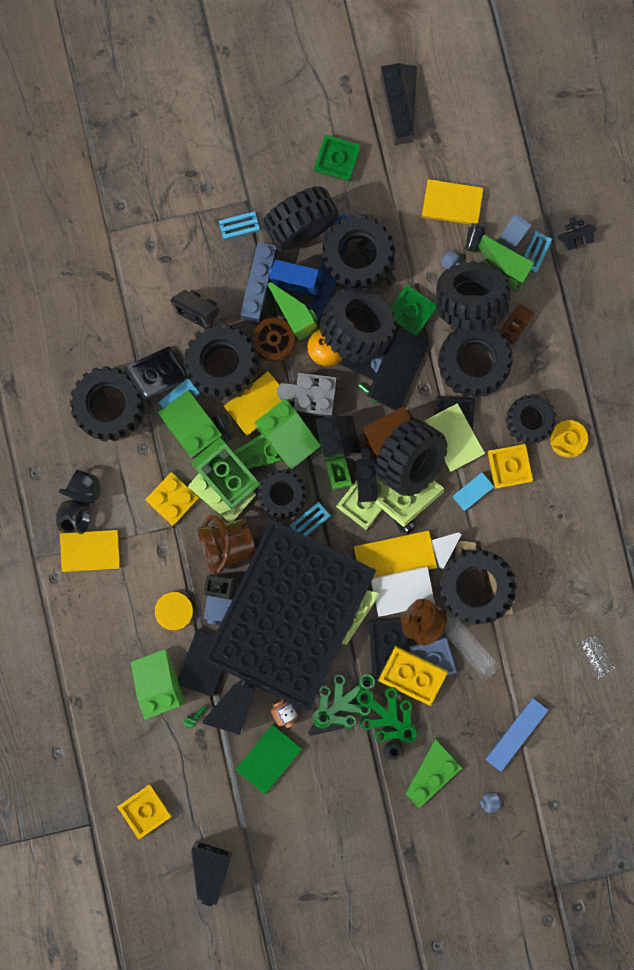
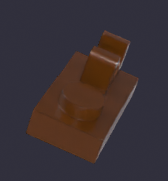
(516, 323)

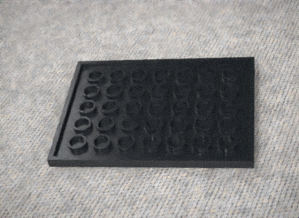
(289, 615)

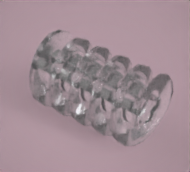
(596, 656)

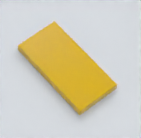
(398, 554)

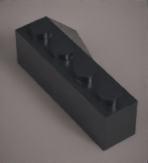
(399, 92)

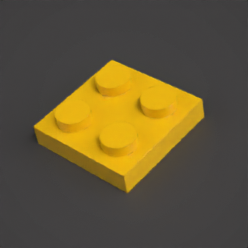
(510, 466)
(172, 499)
(144, 811)

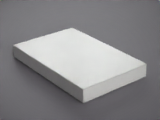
(401, 590)

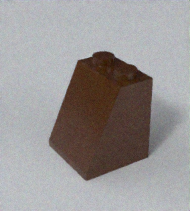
(379, 430)

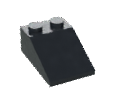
(195, 308)

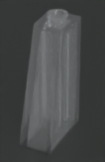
(470, 648)

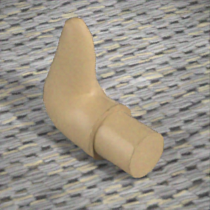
(464, 545)

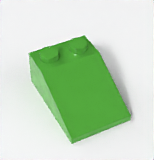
(510, 263)
(300, 319)
(190, 424)
(287, 434)
(225, 473)
(156, 684)

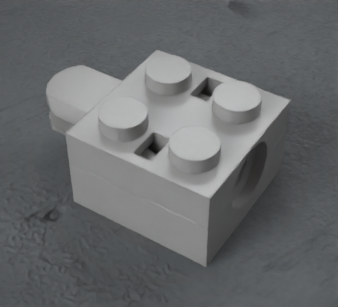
(310, 393)

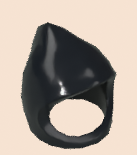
(83, 487)
(75, 511)

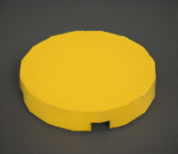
(569, 438)
(173, 611)

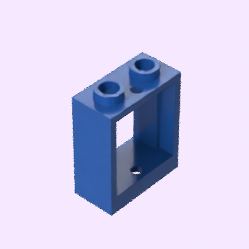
(297, 278)

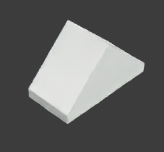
(444, 547)

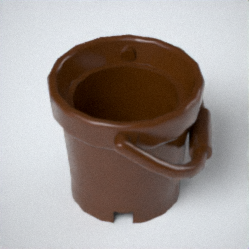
(225, 543)

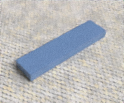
(516, 734)

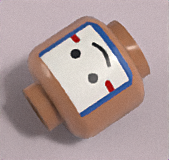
(284, 713)

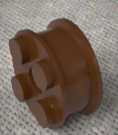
(270, 329)
(424, 621)

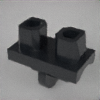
(585, 232)

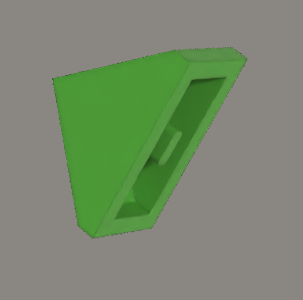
(339, 474)

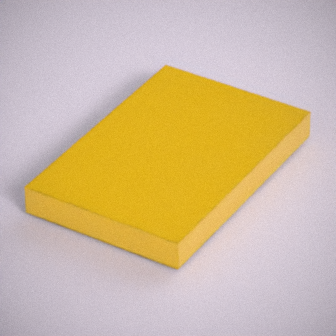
(452, 202)
(254, 403)
(90, 551)
(413, 675)

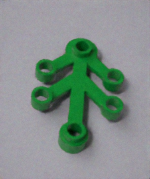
(341, 703)
(389, 718)

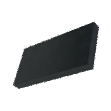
(397, 369)

